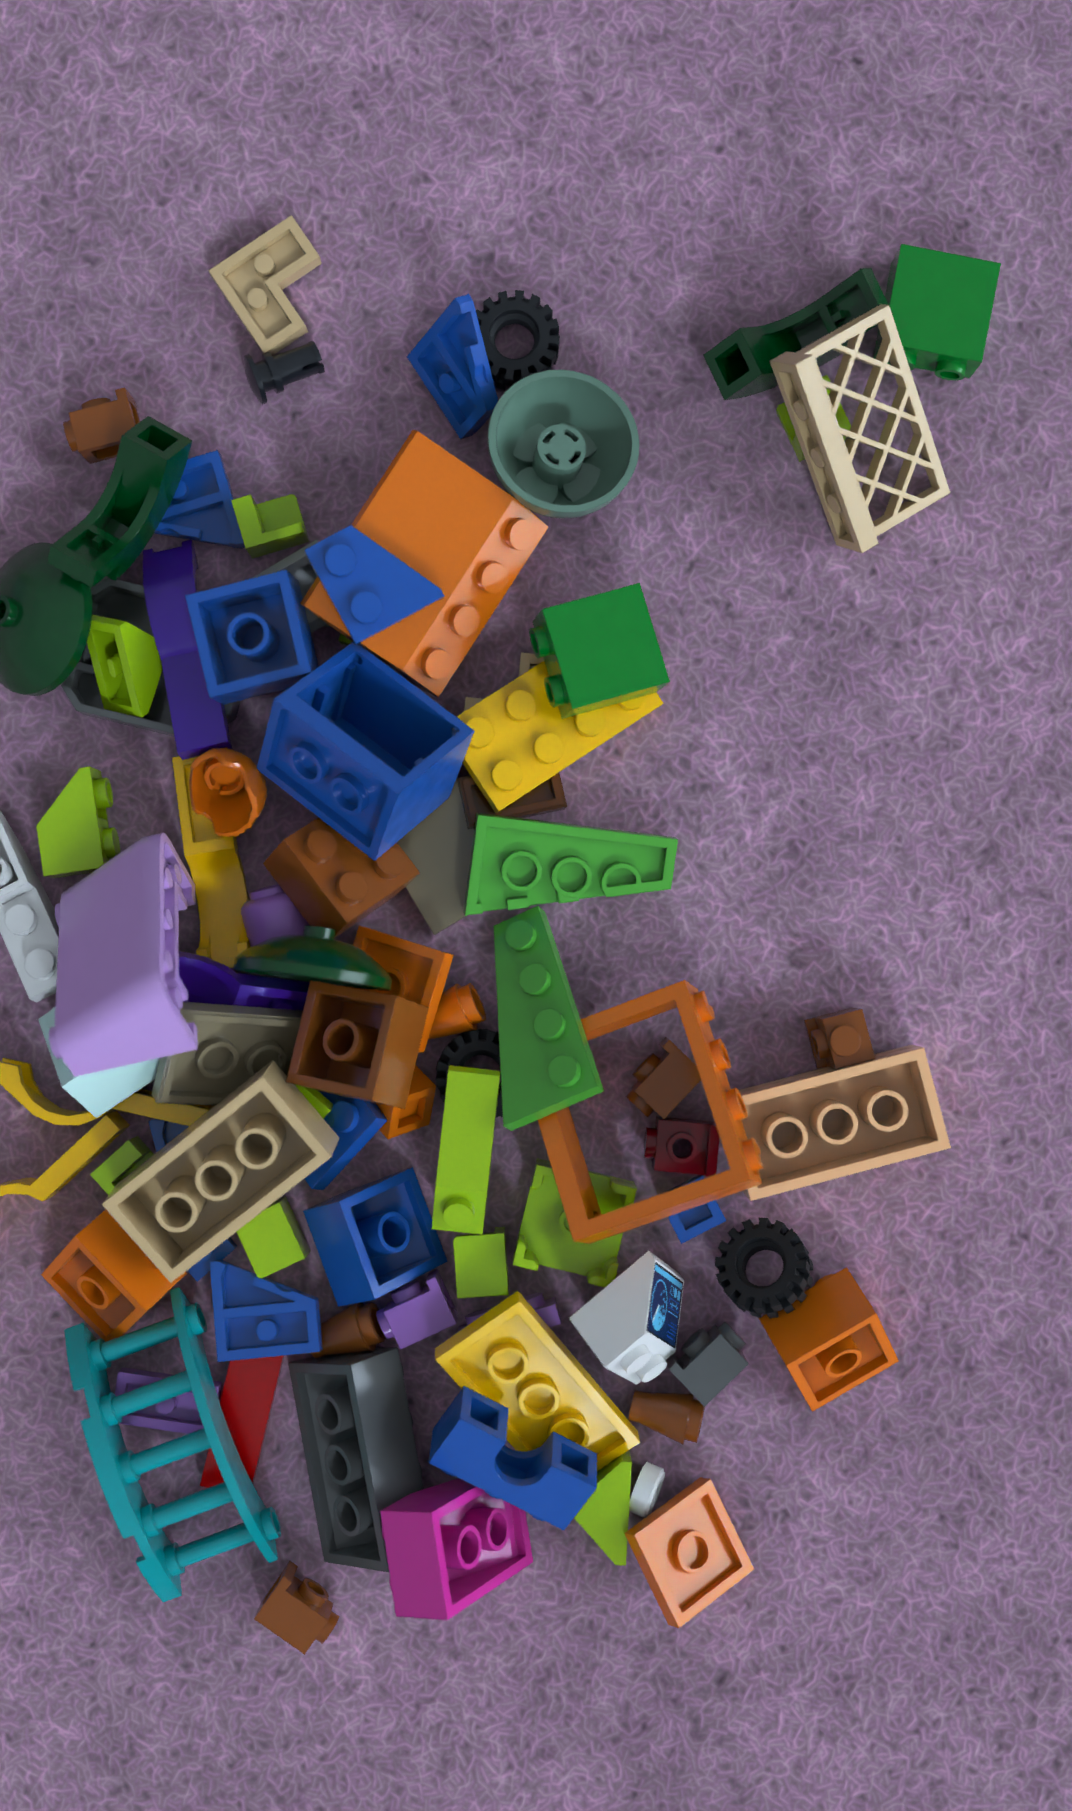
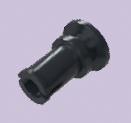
(282, 369)

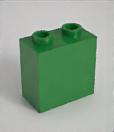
(941, 309)
(598, 651)

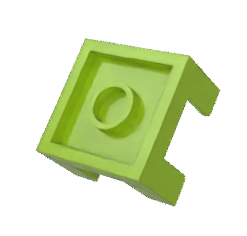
(545, 1232)

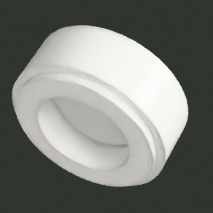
(646, 1489)

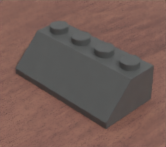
(355, 1448)

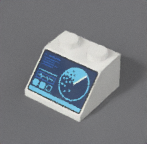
(635, 1319)

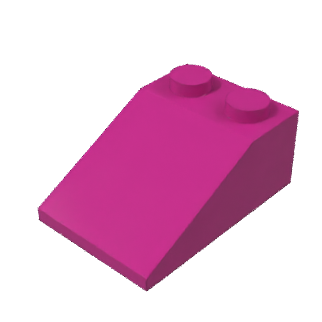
(451, 1548)

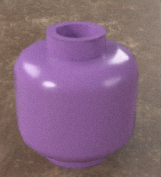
(270, 915)

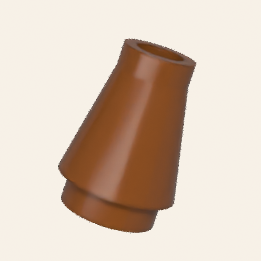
(351, 1331)
(669, 1414)

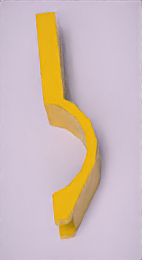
(216, 876)
(19, 1082)
(71, 1162)

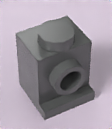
(709, 1361)

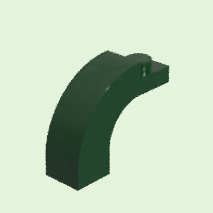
(744, 357)
(130, 507)

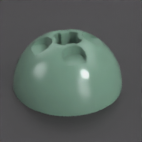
(568, 421)

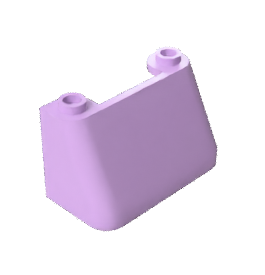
(121, 961)

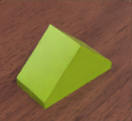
(124, 665)
(607, 1510)

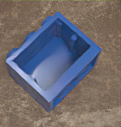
(363, 749)

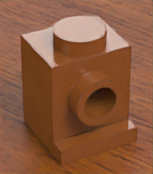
(99, 426)
(839, 1038)
(663, 1081)
(297, 1610)

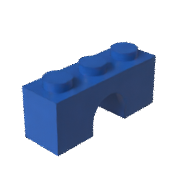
(544, 1482)

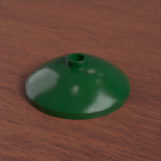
(41, 622)
(314, 958)

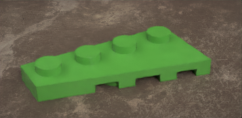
(550, 862)
(541, 1035)

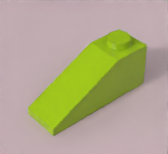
(465, 1150)

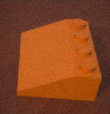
(456, 535)

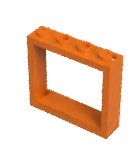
(725, 1103)

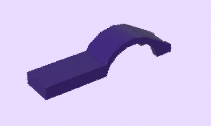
(196, 719)
(218, 984)

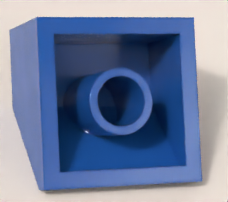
(375, 1237)

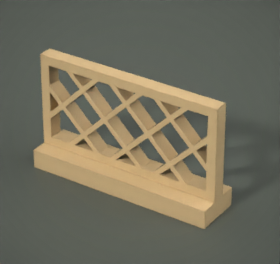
(823, 441)

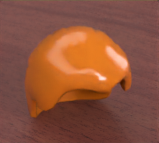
(227, 790)

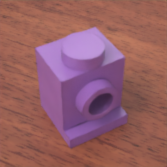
(418, 1311)

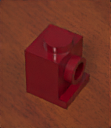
(704, 1146)

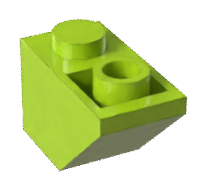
(75, 828)

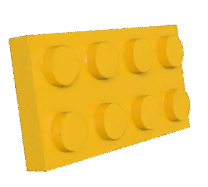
(526, 741)
(529, 1370)

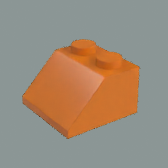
(107, 1278)
(830, 1339)

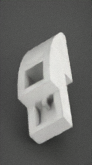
(27, 918)

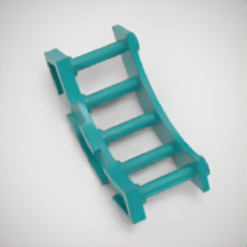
(122, 1469)

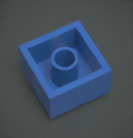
(252, 636)

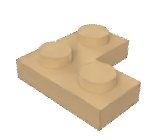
(255, 281)

